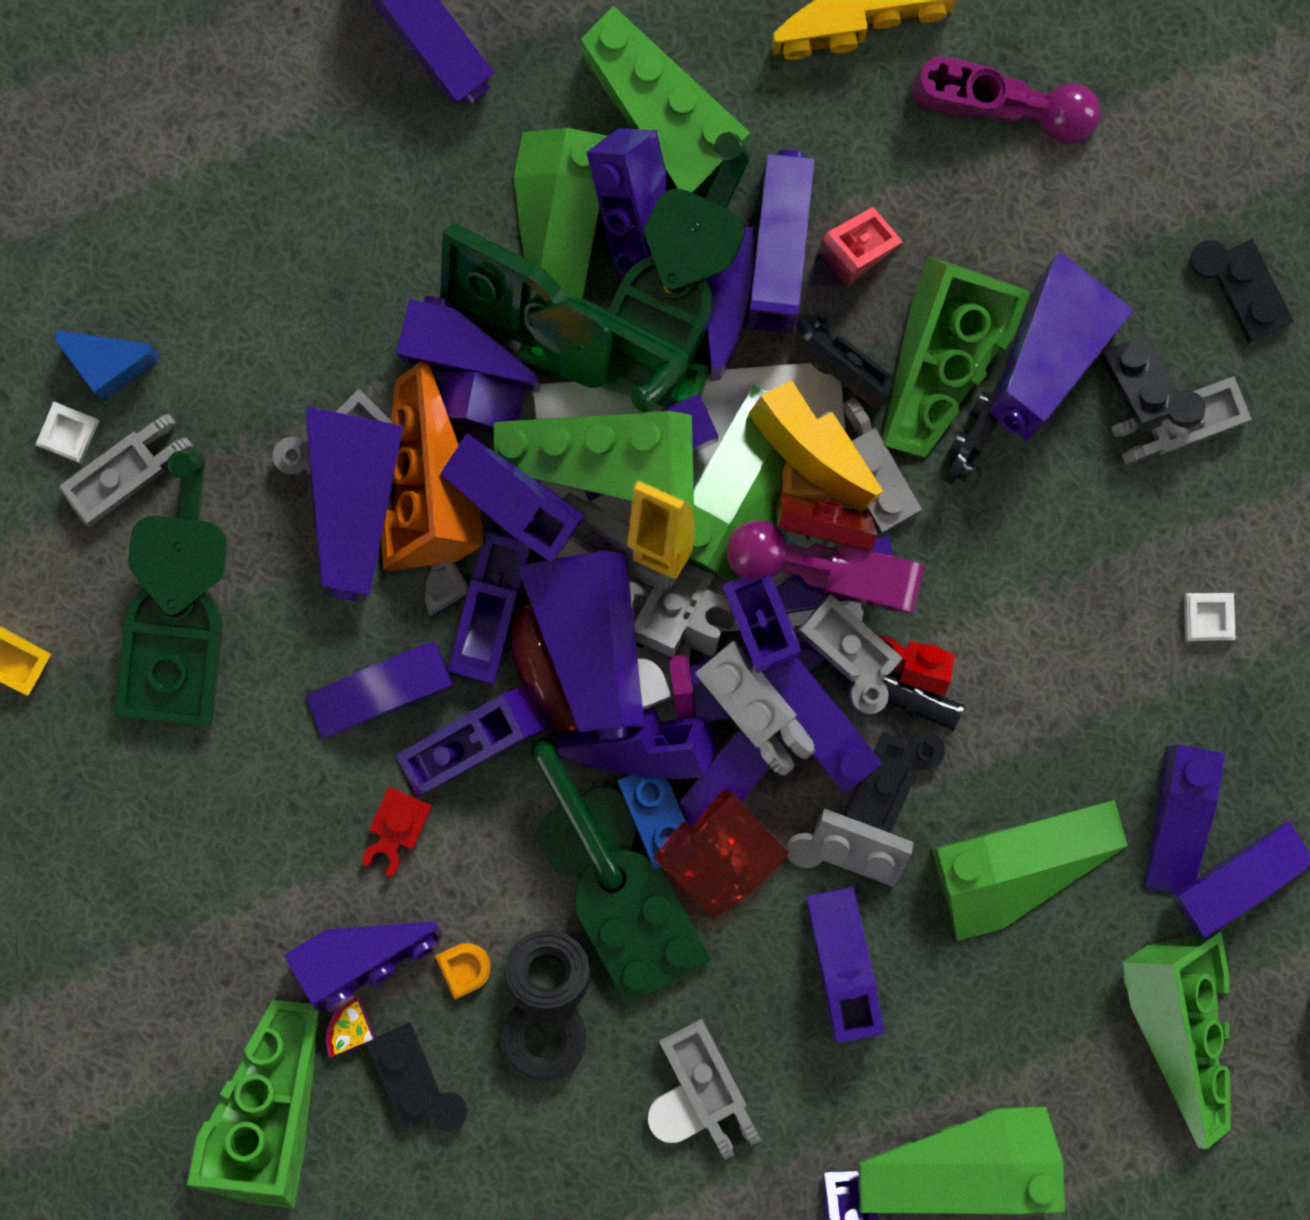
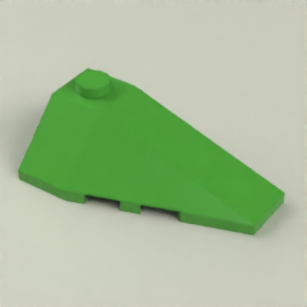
(558, 204)
(948, 342)
(735, 489)
(1015, 869)
(1176, 1005)
(260, 1125)
(982, 1166)

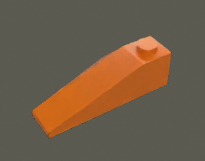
(429, 514)

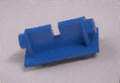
(652, 810)

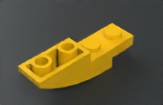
(844, 23)

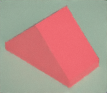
(858, 245)

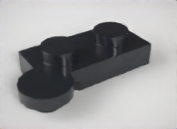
(1245, 286)
(846, 363)
(1149, 388)
(967, 447)
(884, 790)
(412, 1083)

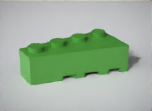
(660, 97)
(604, 452)

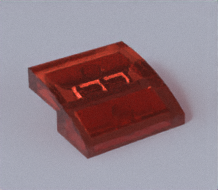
(721, 855)

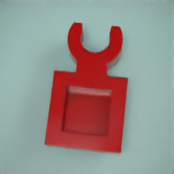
(923, 665)
(399, 823)

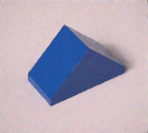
(104, 361)

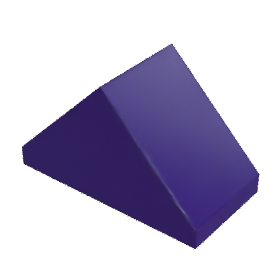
(478, 399)
(762, 621)

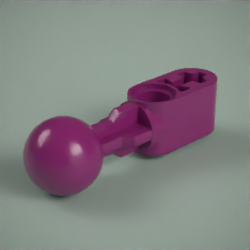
(1067, 112)
(843, 571)

